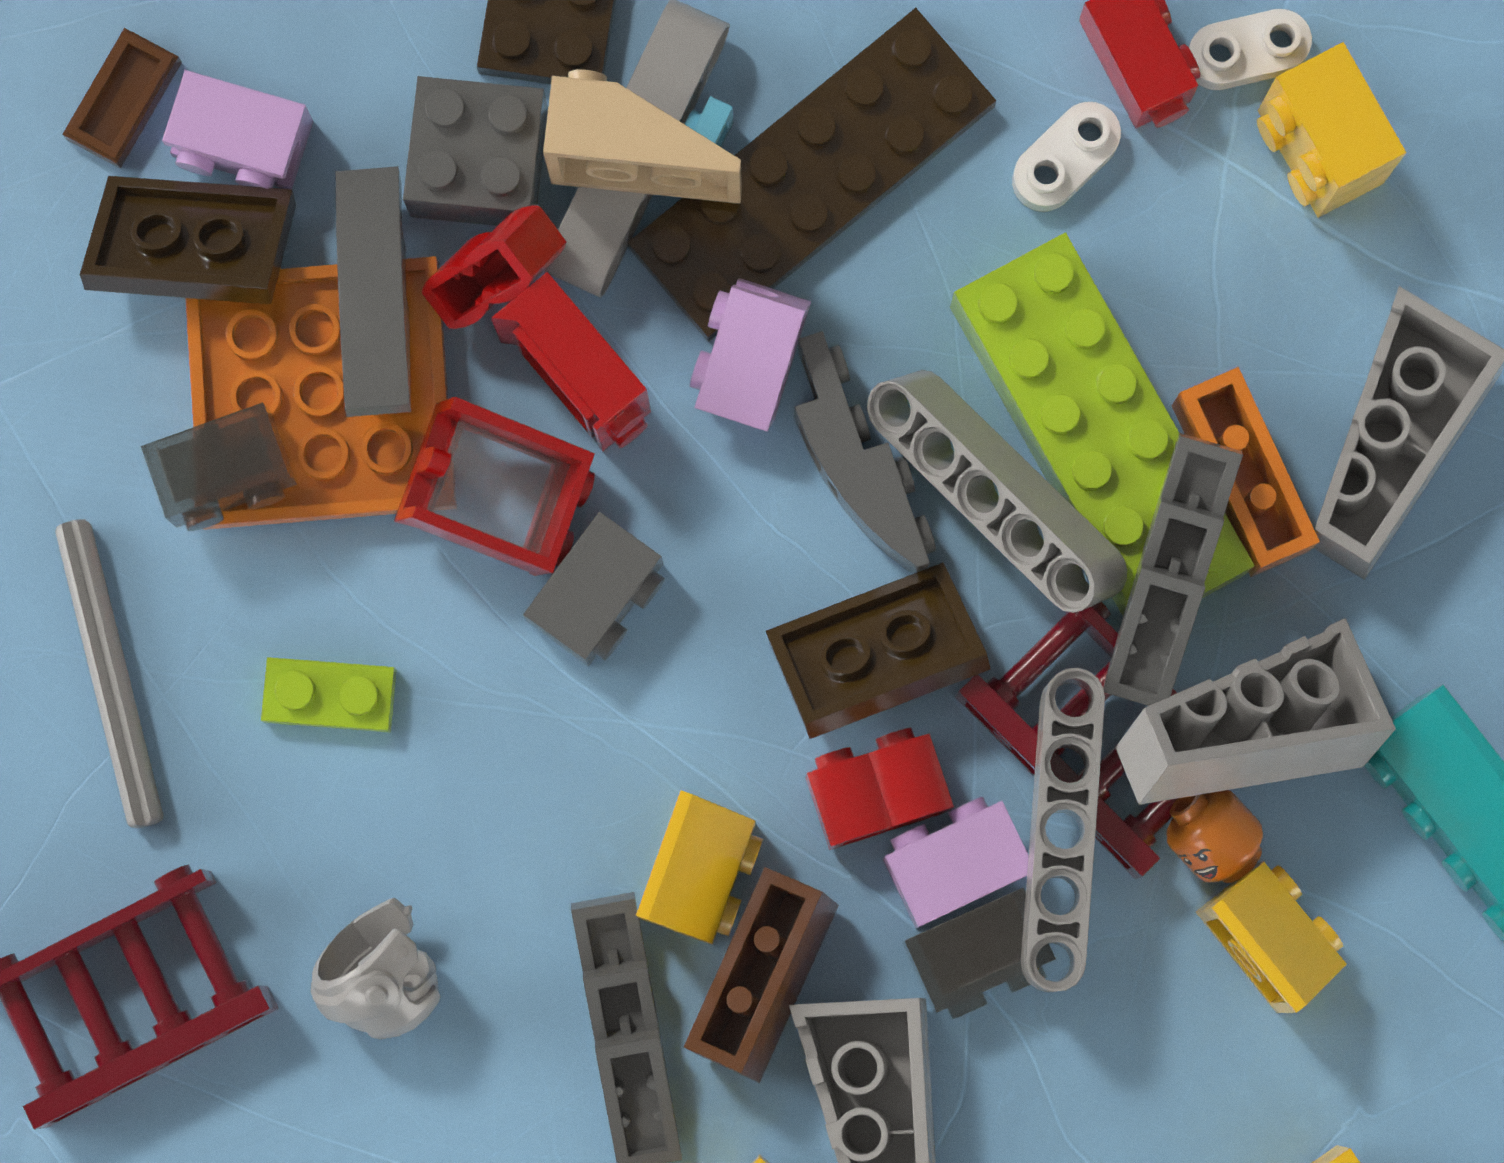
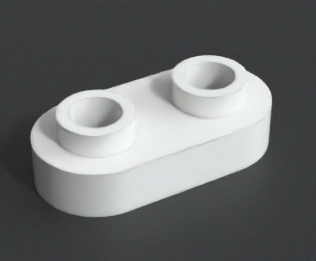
(1251, 49)
(1068, 155)

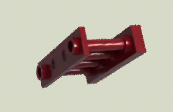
(994, 708)
(176, 1031)

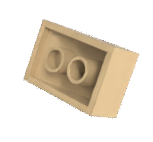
(620, 142)

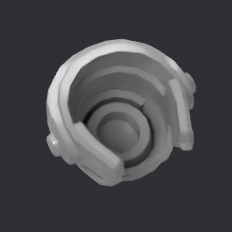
(376, 974)

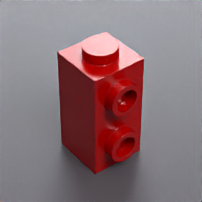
(1142, 58)

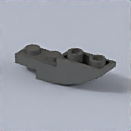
(864, 482)

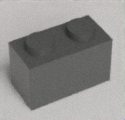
(596, 590)

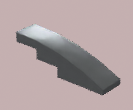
(372, 292)
(1172, 570)
(626, 1030)

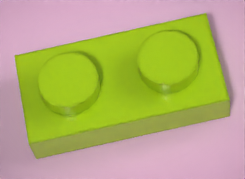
(328, 694)

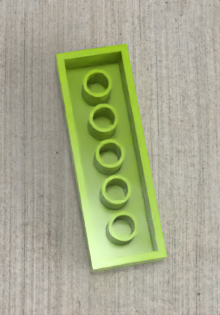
(1080, 399)

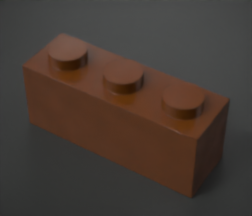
(761, 974)

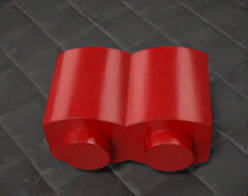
(494, 267)
(878, 789)

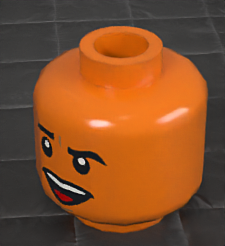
(1215, 836)

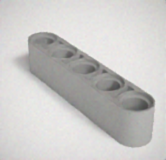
(672, 79)
(1024, 495)
(1080, 802)

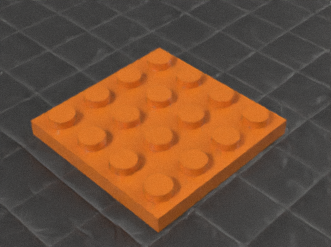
(293, 365)

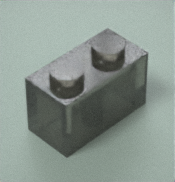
(219, 467)
(973, 955)

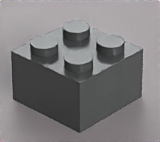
(474, 150)

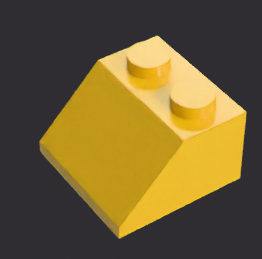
(699, 868)
(1274, 938)

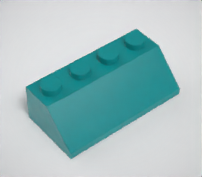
(1450, 791)

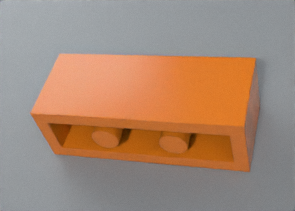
(1263, 497)

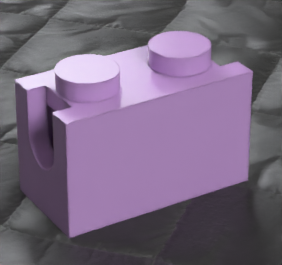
(237, 132)
(750, 353)
(958, 862)

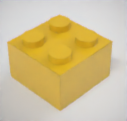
(1329, 131)

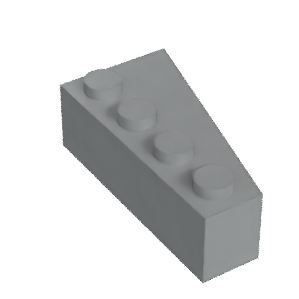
(1408, 418)
(1262, 724)
(871, 1077)

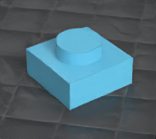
(713, 122)

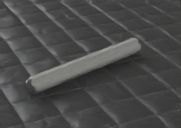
(109, 674)

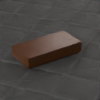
(122, 98)

